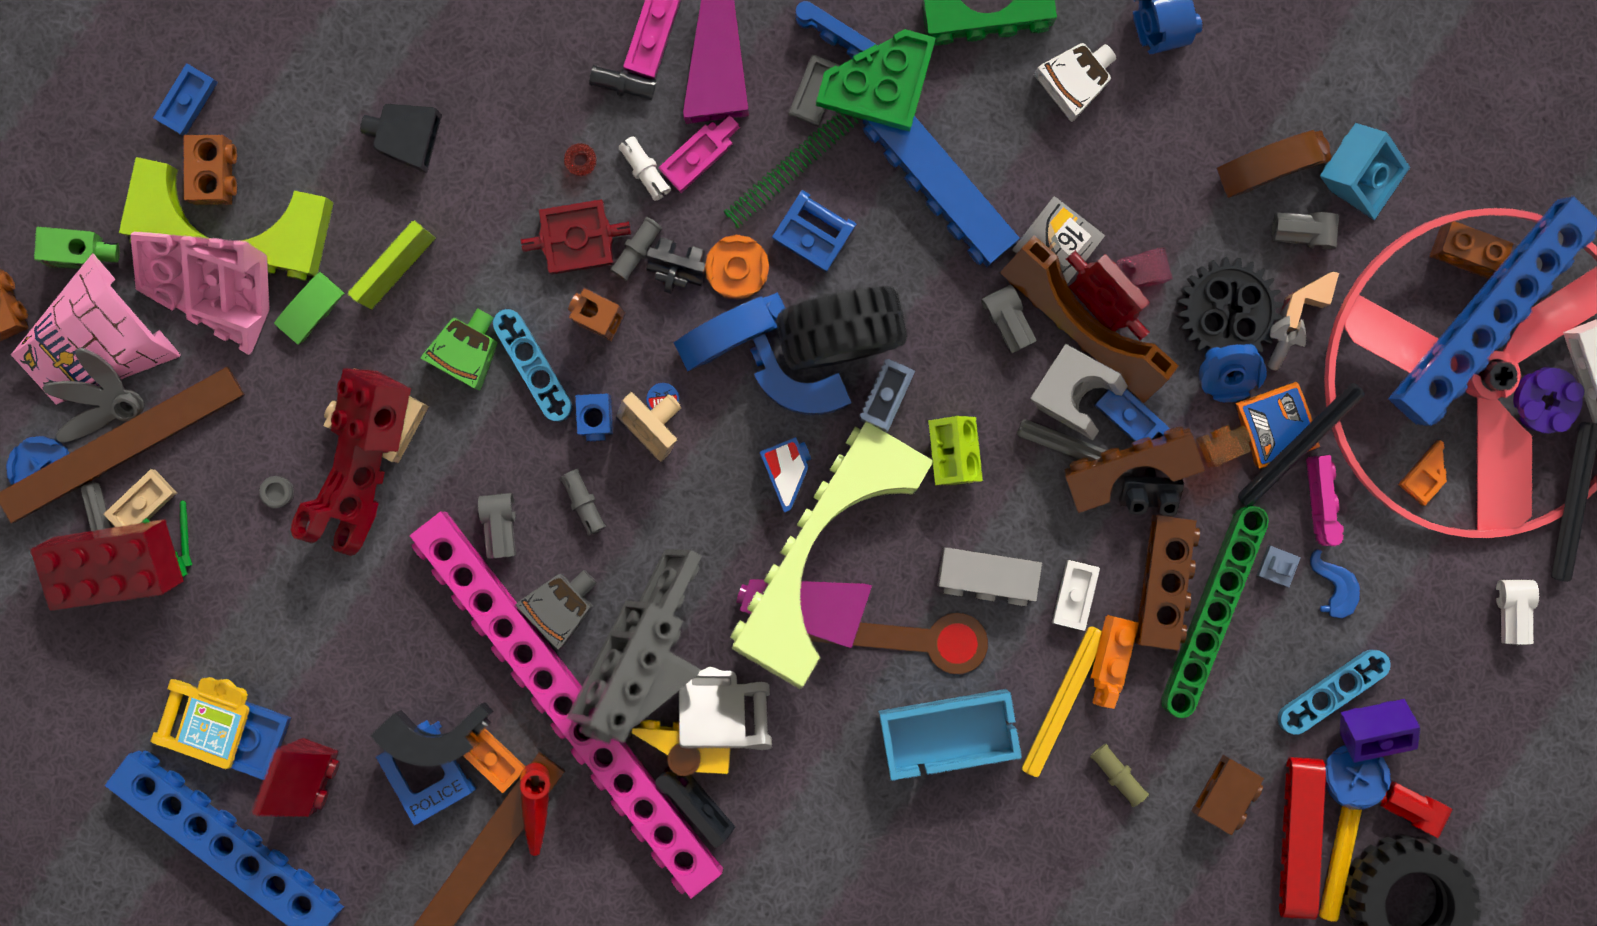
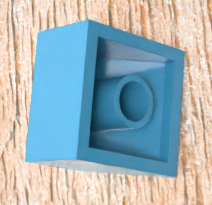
(1365, 169)

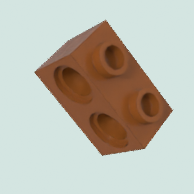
(200, 172)
(1470, 249)

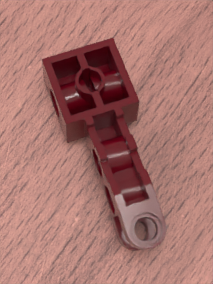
(368, 423)

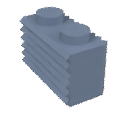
(886, 395)

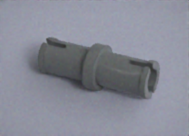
(636, 249)
(582, 502)

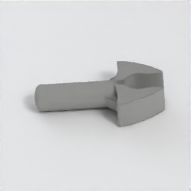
(1285, 341)

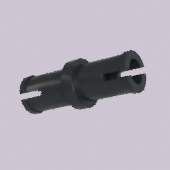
(622, 82)

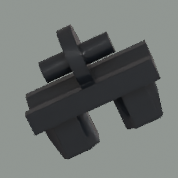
(673, 268)
(1151, 491)

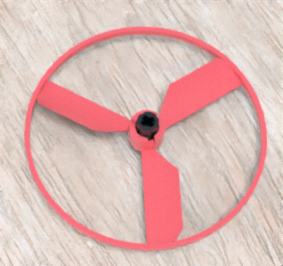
(1502, 442)

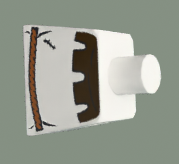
(1076, 77)

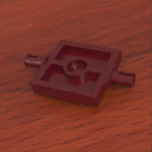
(576, 236)
(1108, 294)

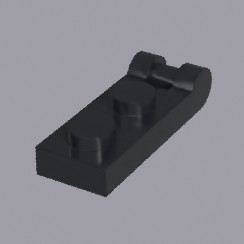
(696, 805)

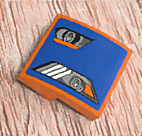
(1274, 421)

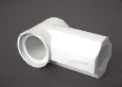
(1517, 603)

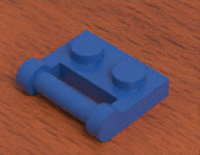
(809, 240)

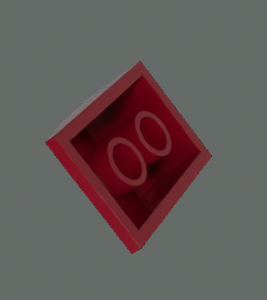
(297, 780)

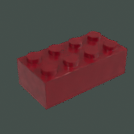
(107, 565)

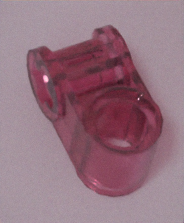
(1147, 268)

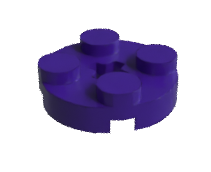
(1566, 395)

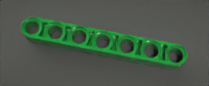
(1227, 601)

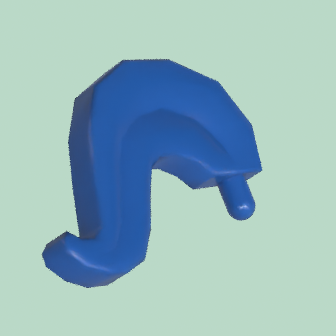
(1346, 588)

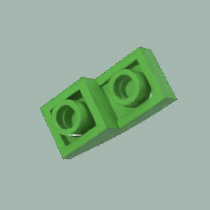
(308, 308)

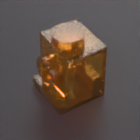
(1224, 445)

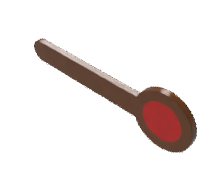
(954, 642)

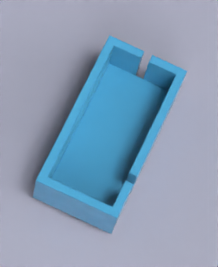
(949, 734)

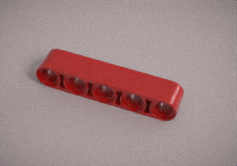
(1303, 838)

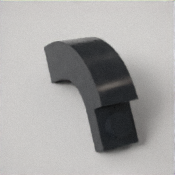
(417, 747)

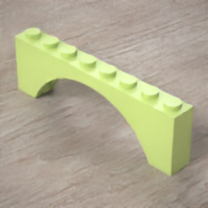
(775, 629)

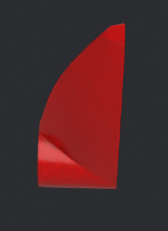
(534, 805)

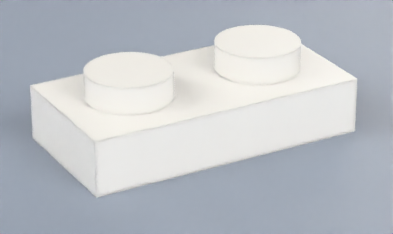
(1075, 595)

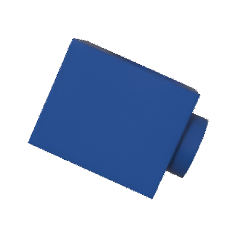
(587, 403)

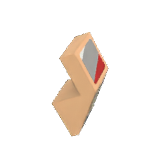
(1317, 293)

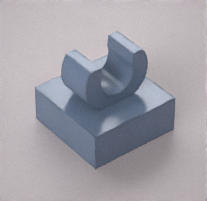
(1278, 566)

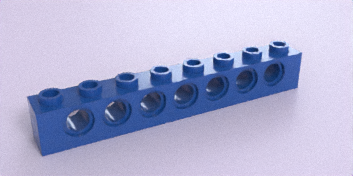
(1578, 230)
(130, 786)

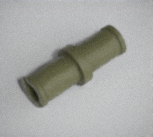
(1119, 775)

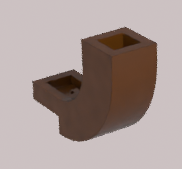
(1274, 162)

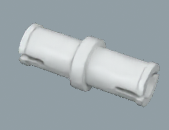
(644, 168)

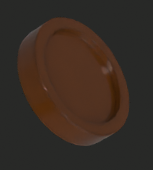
(683, 760)

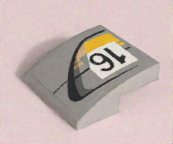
(1063, 233)

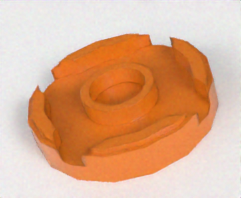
(729, 272)

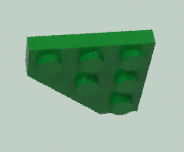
(880, 81)

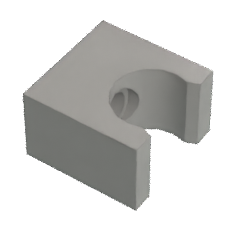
(1068, 382)

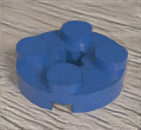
(1221, 361)

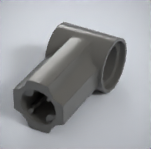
(1310, 229)
(1008, 316)
(498, 520)

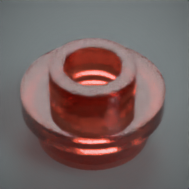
(580, 149)

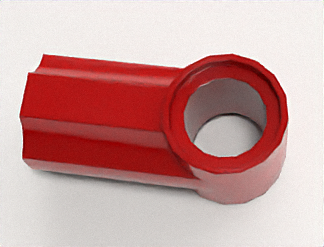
(1421, 811)

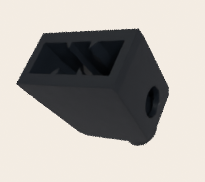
(404, 133)

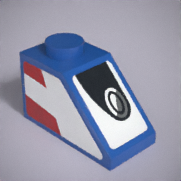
(787, 469)

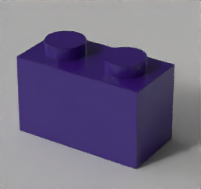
(1379, 730)

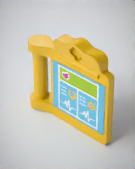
(209, 723)

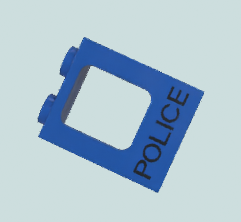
(435, 797)

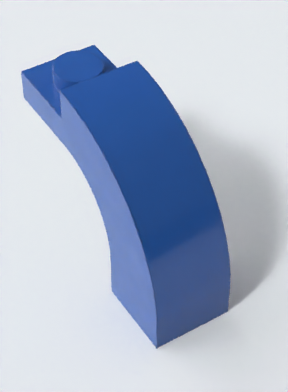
(729, 331)
(795, 396)

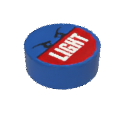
(659, 392)

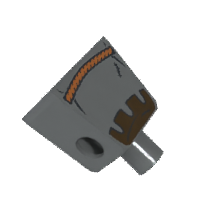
(558, 606)

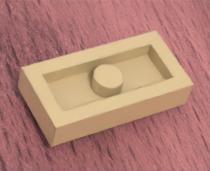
(141, 500)

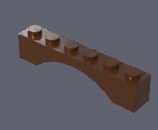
(1040, 278)

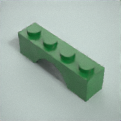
(955, 20)

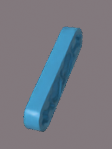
(531, 366)
(1331, 688)

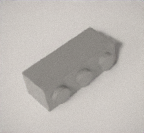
(989, 576)

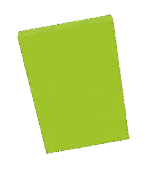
(391, 265)

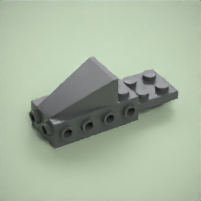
(646, 670)

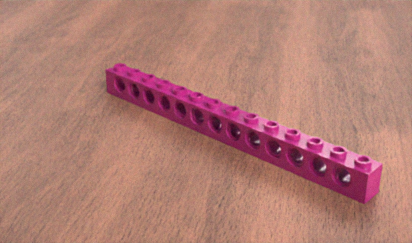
(426, 545)

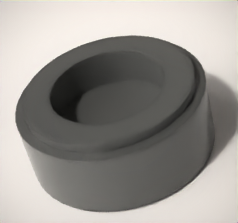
(276, 492)

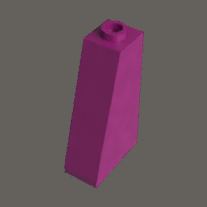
(716, 67)
(827, 608)

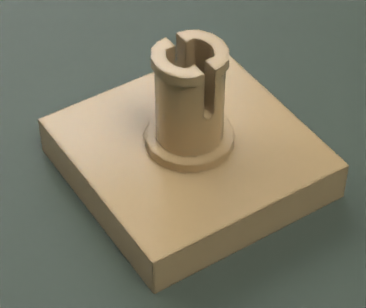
(649, 425)

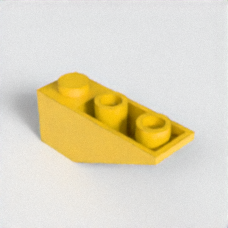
(664, 738)

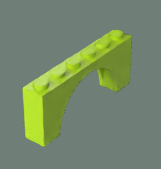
(290, 244)

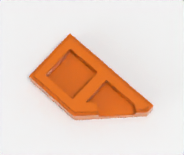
(1427, 475)

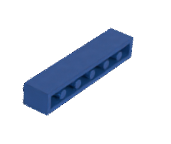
(946, 188)

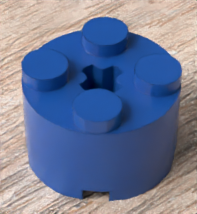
(1166, 24)

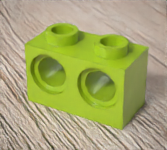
(955, 450)

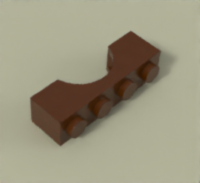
(1172, 454)

